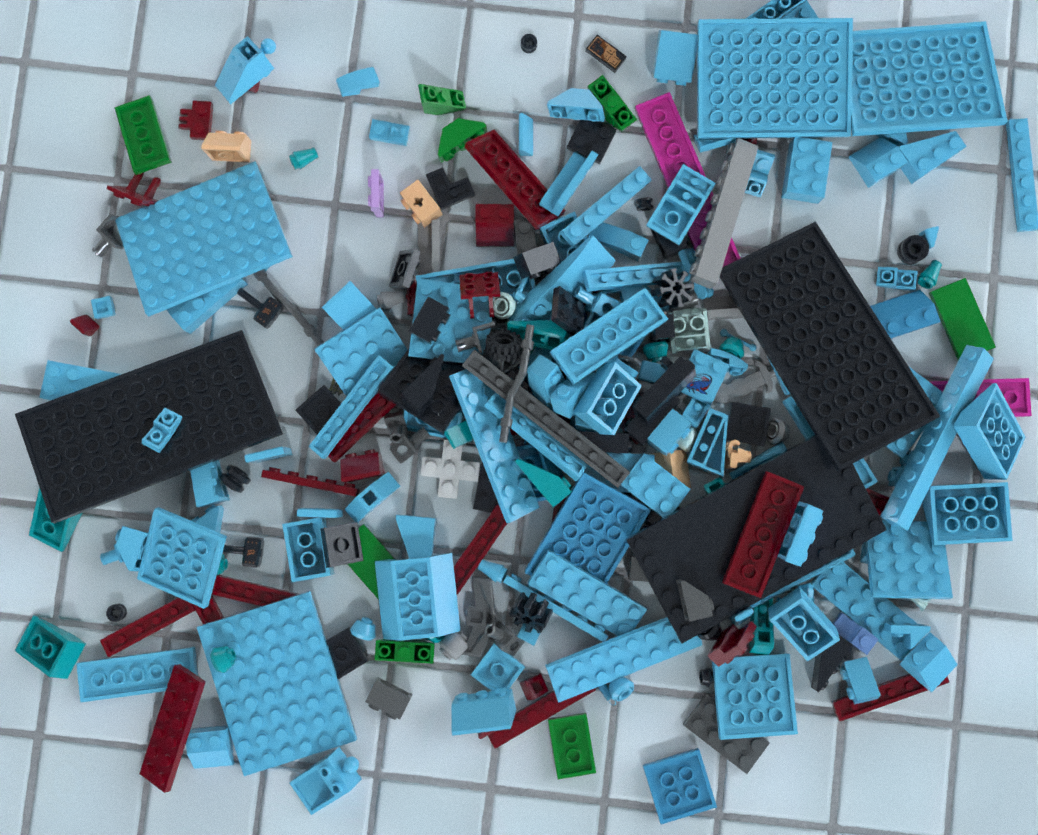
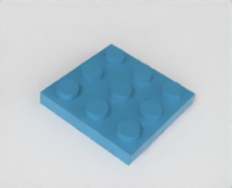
(679, 786)

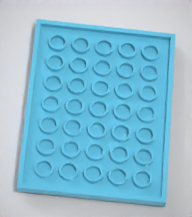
(774, 78)
(924, 79)
(202, 238)
(283, 685)

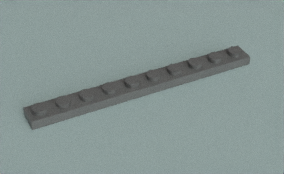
(547, 419)

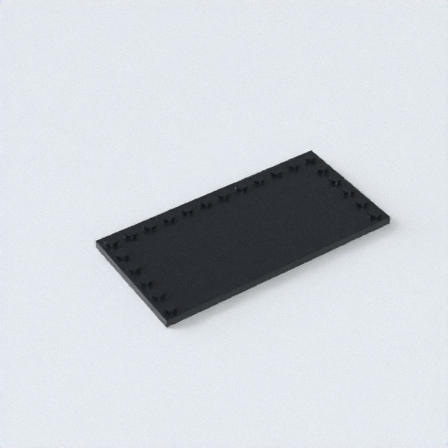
(827, 346)
(90, 441)
(703, 535)

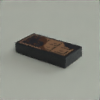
(606, 53)

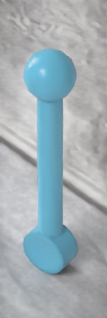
(724, 333)

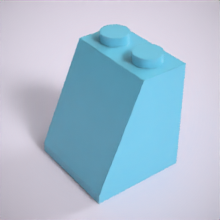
(675, 57)
(348, 306)

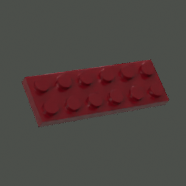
(511, 176)
(763, 534)
(172, 728)

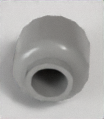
(453, 645)

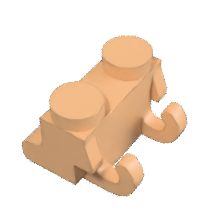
(733, 456)

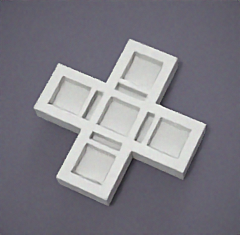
(450, 470)

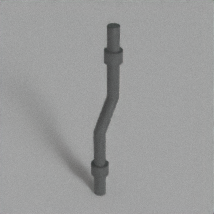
(308, 328)
(506, 421)

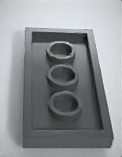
(740, 752)

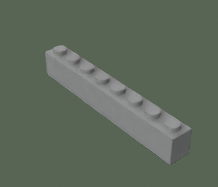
(723, 214)

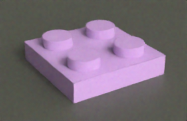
(376, 199)

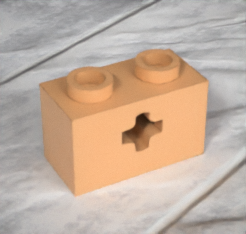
(418, 194)

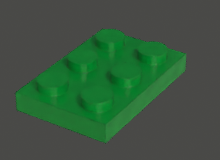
(572, 746)

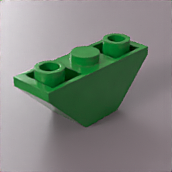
(441, 100)
(614, 108)
(456, 135)
(405, 651)

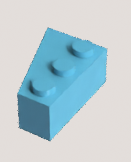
(208, 486)

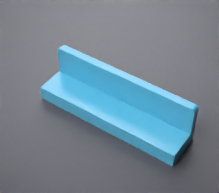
(567, 182)

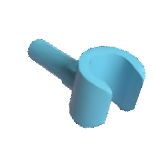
(517, 295)

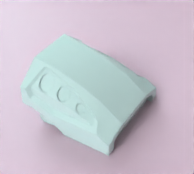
(690, 330)

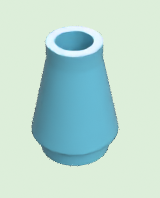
(493, 570)

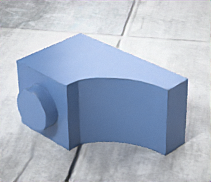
(855, 634)

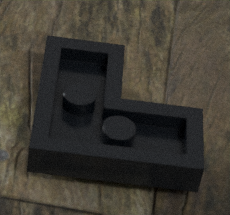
(446, 193)

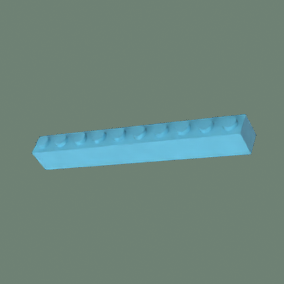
(936, 438)

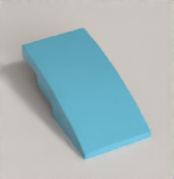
(680, 204)

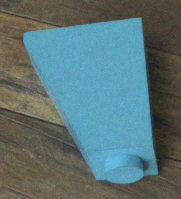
(417, 534)

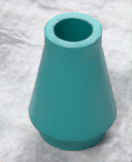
(303, 157)
(929, 276)

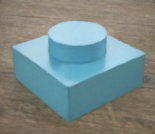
(103, 307)

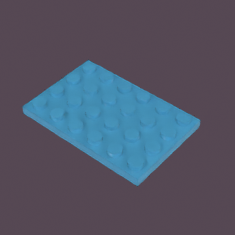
(592, 528)

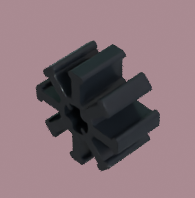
(672, 289)
(531, 612)

